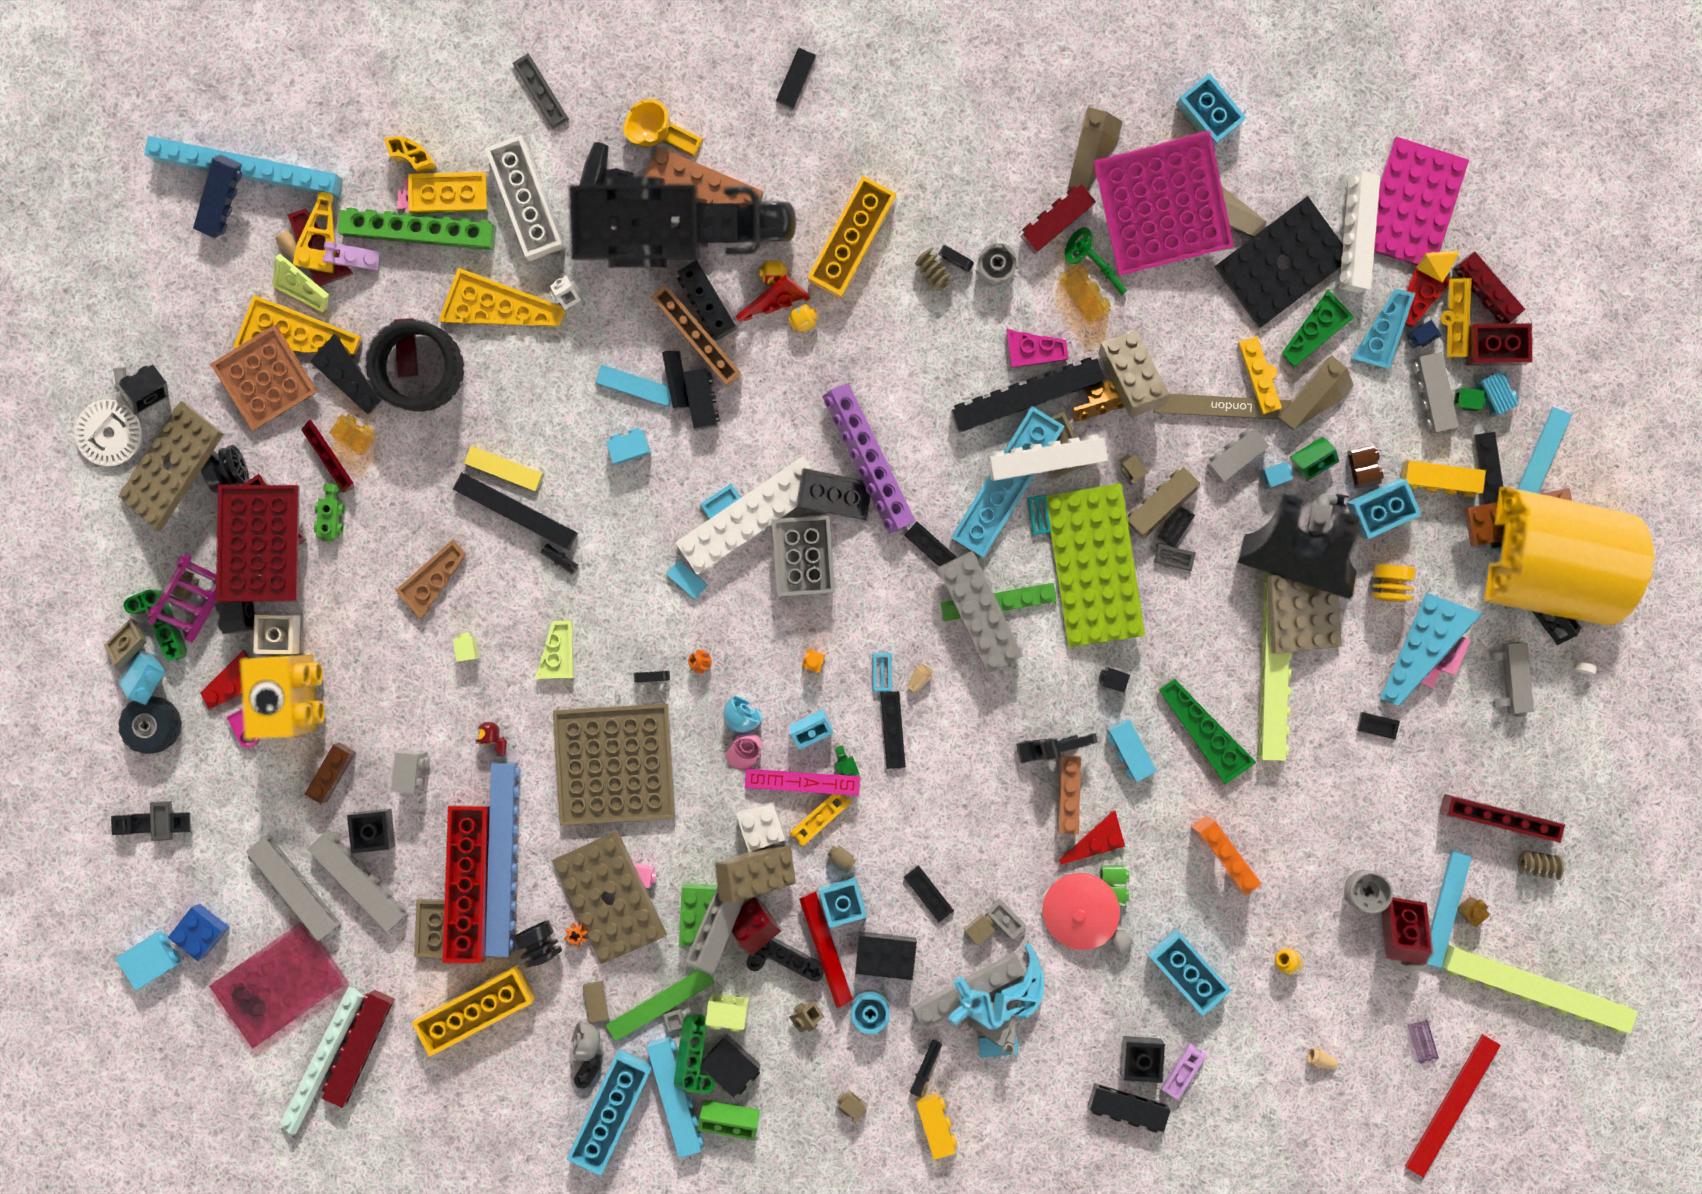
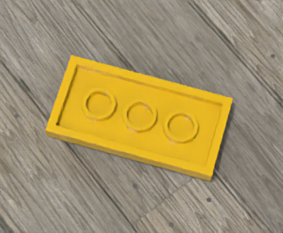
(447, 192)

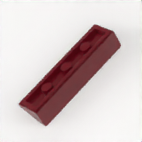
(327, 456)

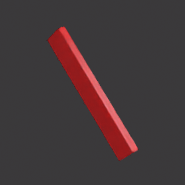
(826, 949)

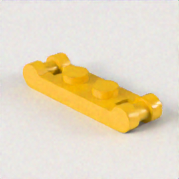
(819, 818)

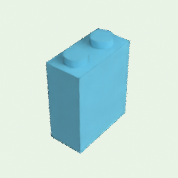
(141, 676)
(148, 960)

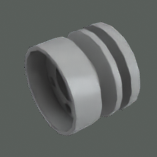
(1378, 896)

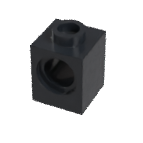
(1114, 679)

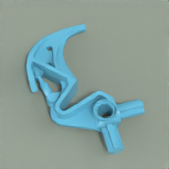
(982, 1007)

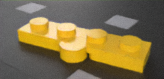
(1458, 317)
(1260, 375)

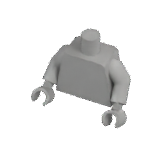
(1003, 1036)

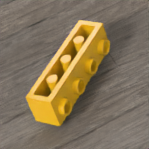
(1444, 478)

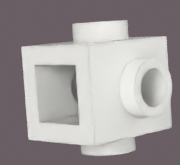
(565, 292)

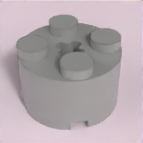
(996, 253)

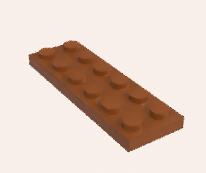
(1481, 520)

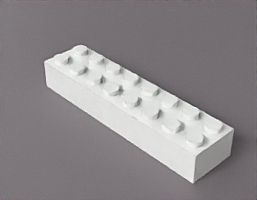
(743, 519)

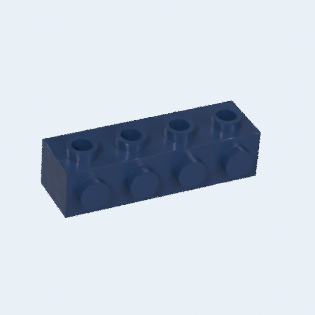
(218, 196)

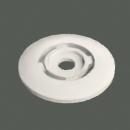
(95, 420)

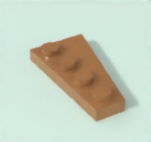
(428, 582)

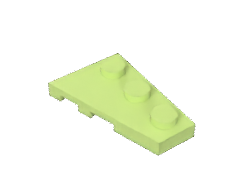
(296, 284)
(558, 652)

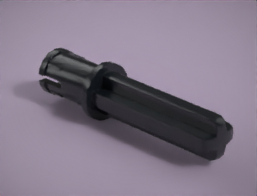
(925, 1069)

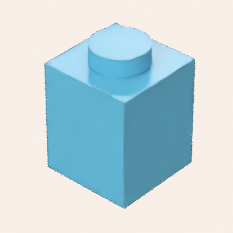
(1277, 474)

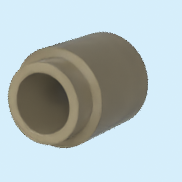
(841, 858)

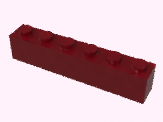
(1502, 818)
(358, 1048)

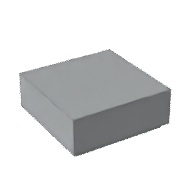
(673, 1020)

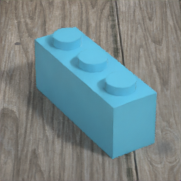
(1131, 750)

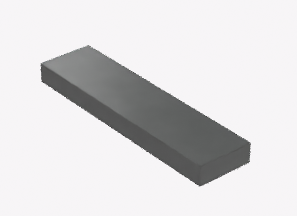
(540, 91)

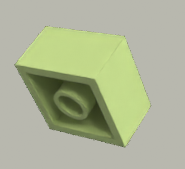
(727, 1012)

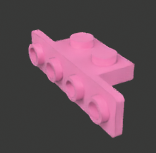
(1449, 664)

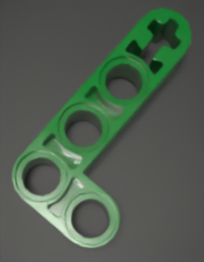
(159, 627)
(693, 1052)

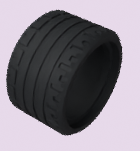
(377, 358)

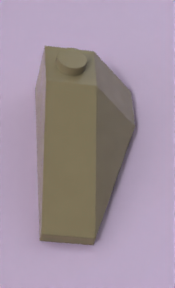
(1096, 140)
(1241, 217)
(1323, 389)

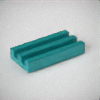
(1032, 518)

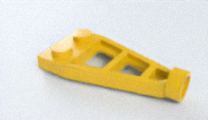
(313, 258)

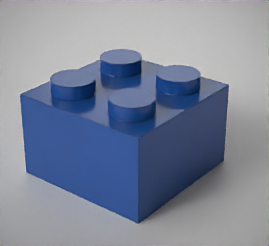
(198, 932)

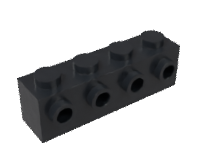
(706, 299)

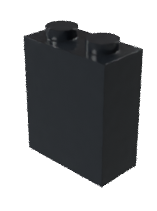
(730, 1066)

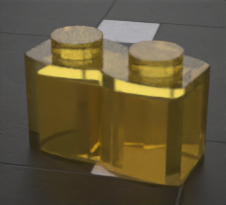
(352, 434)

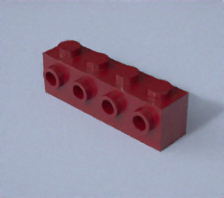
(1058, 218)
(1489, 288)

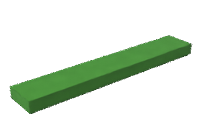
(659, 1004)

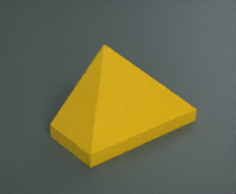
(1437, 264)

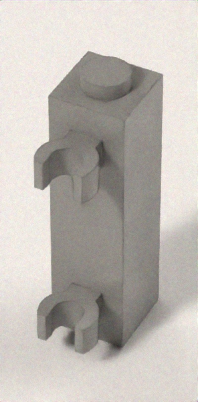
(1517, 678)

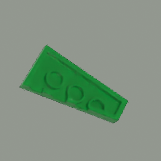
(1321, 325)

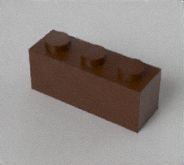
(330, 773)

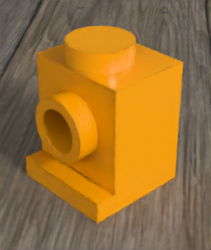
(813, 660)

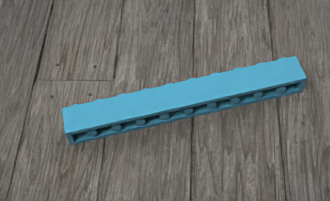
(252, 168)

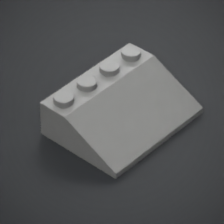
(803, 556)

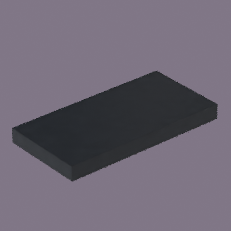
(833, 494)

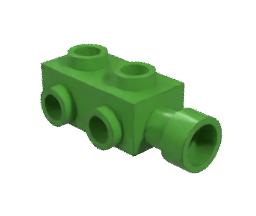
(329, 518)

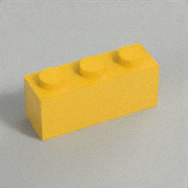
(936, 1125)

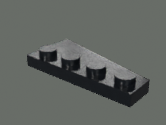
(341, 369)

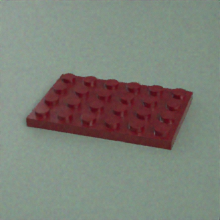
(257, 543)

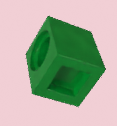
(1469, 399)

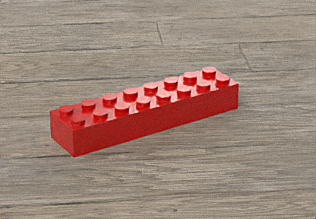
(466, 884)

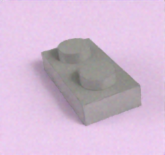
(1006, 918)

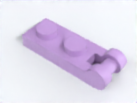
(351, 256)
(1183, 1071)

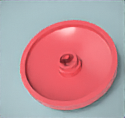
(1081, 911)

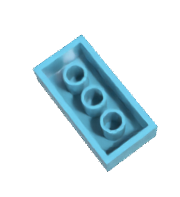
(1189, 972)

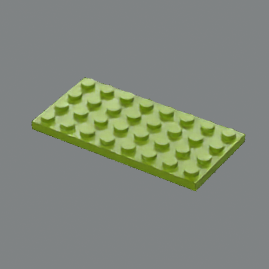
(1095, 565)

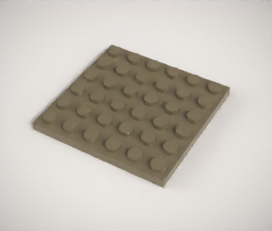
(614, 764)

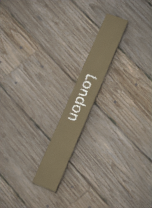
(1217, 406)

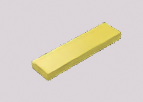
(503, 468)

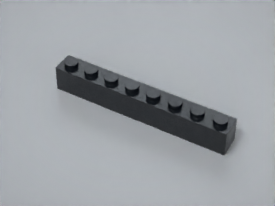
(1024, 396)

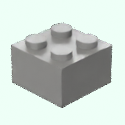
(409, 771)

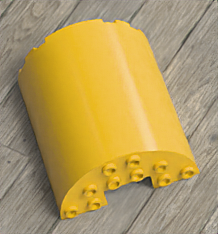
(1569, 558)

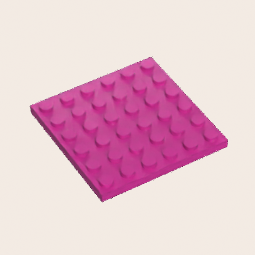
(1164, 203)

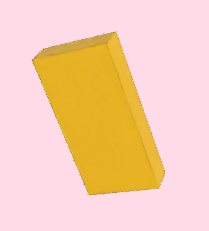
(683, 140)

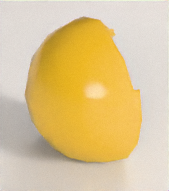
(647, 123)

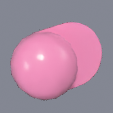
(744, 750)

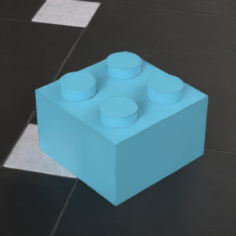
(842, 902)

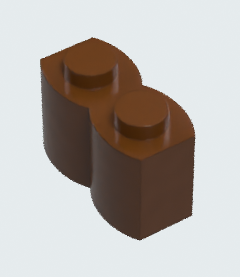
(1365, 467)

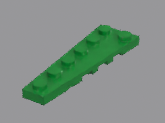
(1215, 743)

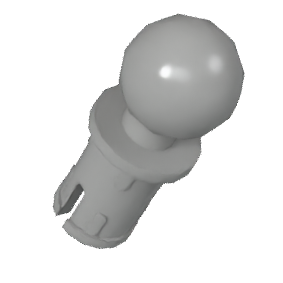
(119, 373)

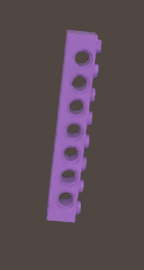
(870, 449)

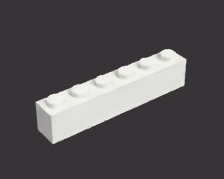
(1359, 232)
(1047, 458)

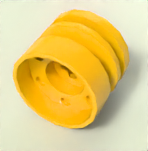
(1393, 582)

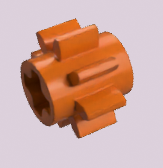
(700, 661)
(573, 939)

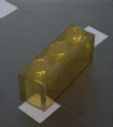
(1084, 293)

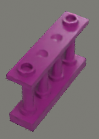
(200, 612)

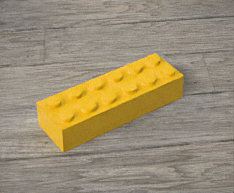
(851, 237)
(473, 1010)

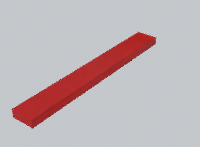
(1452, 1105)

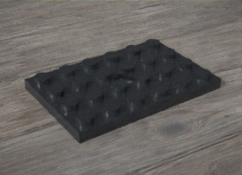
(1253, 267)

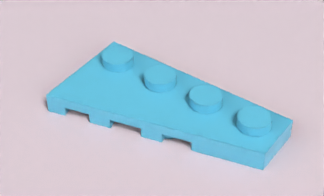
(1384, 334)

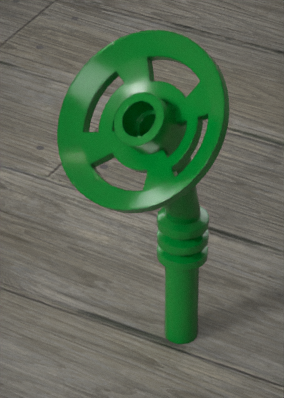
(1085, 250)

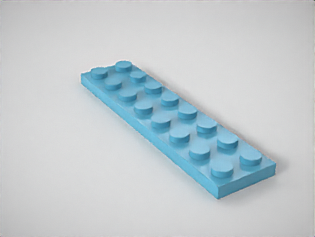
(999, 497)

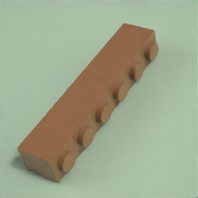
(696, 335)

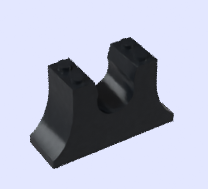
(1302, 557)

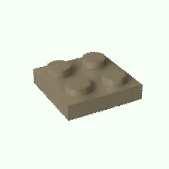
(125, 643)

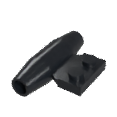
(595, 167)

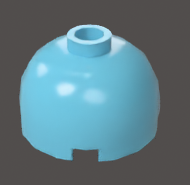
(741, 717)

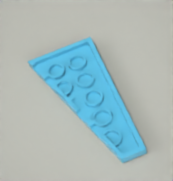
(1430, 639)

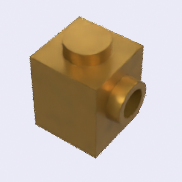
(1474, 911)

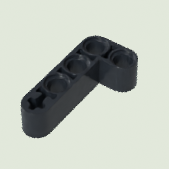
(787, 961)

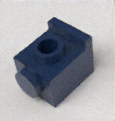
(1423, 335)

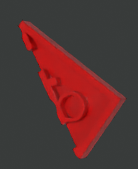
(774, 298)
(1102, 838)

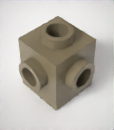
(806, 1016)

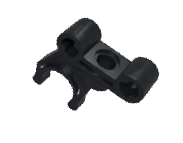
(1051, 748)

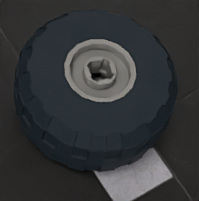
(149, 726)

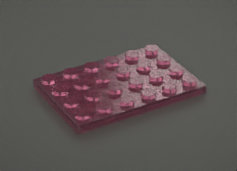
(278, 984)

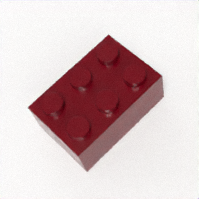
(1500, 344)
(1407, 931)

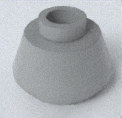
(1122, 941)

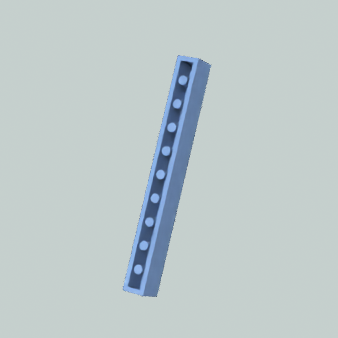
(502, 859)

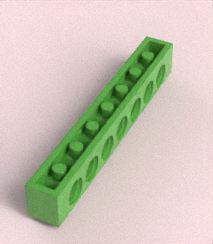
(349, 218)

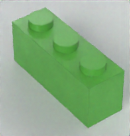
(728, 1120)

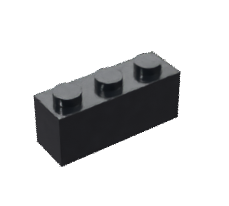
(701, 399)

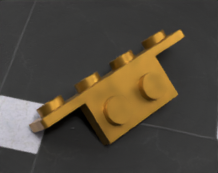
(1101, 400)

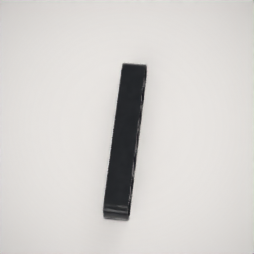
(515, 511)

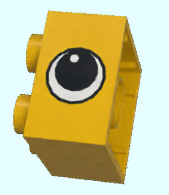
(281, 696)

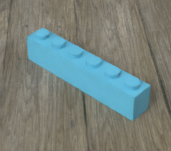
(675, 1101)

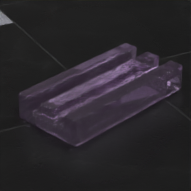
(1428, 1056)

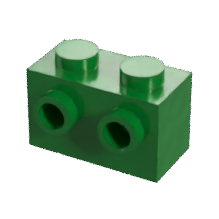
(1314, 458)

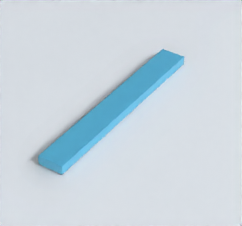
(1544, 452)

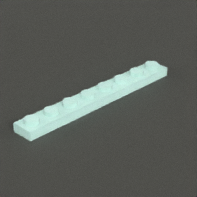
(321, 1060)

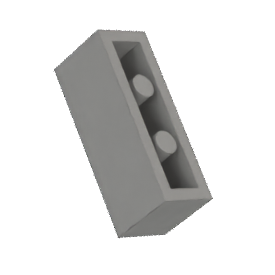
(1237, 454)

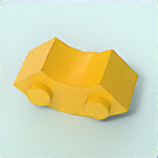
(406, 150)

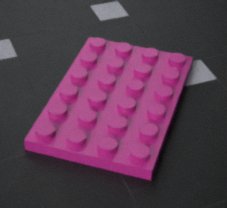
(1416, 200)

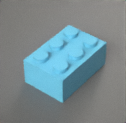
(1210, 109)
(1384, 508)

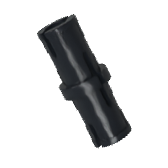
(559, 558)

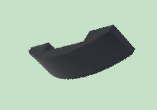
(140, 823)

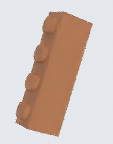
(1069, 794)

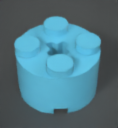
(859, 1012)

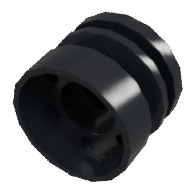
(225, 468)
(537, 944)

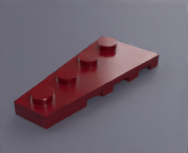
(298, 221)

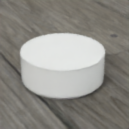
(1586, 668)

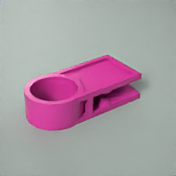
(236, 721)

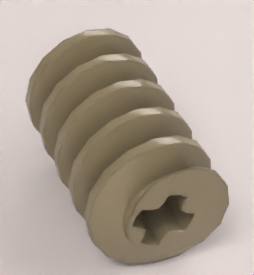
(933, 270)
(1541, 864)

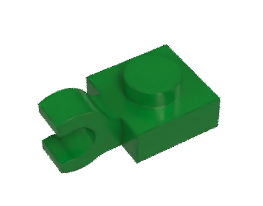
(846, 765)

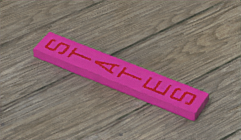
(802, 782)

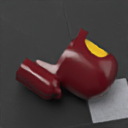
(489, 735)

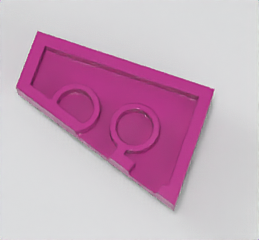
(1034, 349)

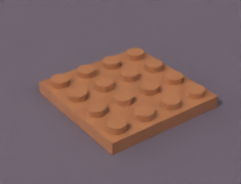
(264, 377)

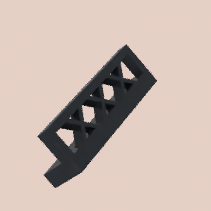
(1570, 626)

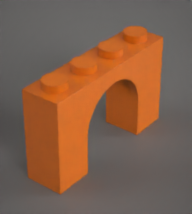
(1221, 846)

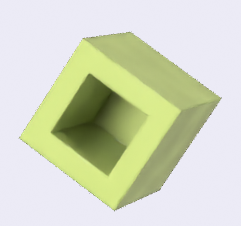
(465, 647)

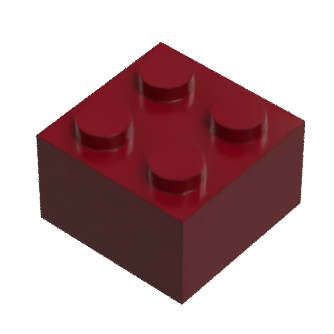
(754, 926)

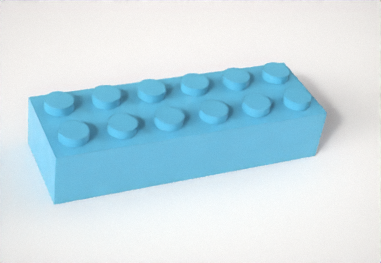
(609, 1112)

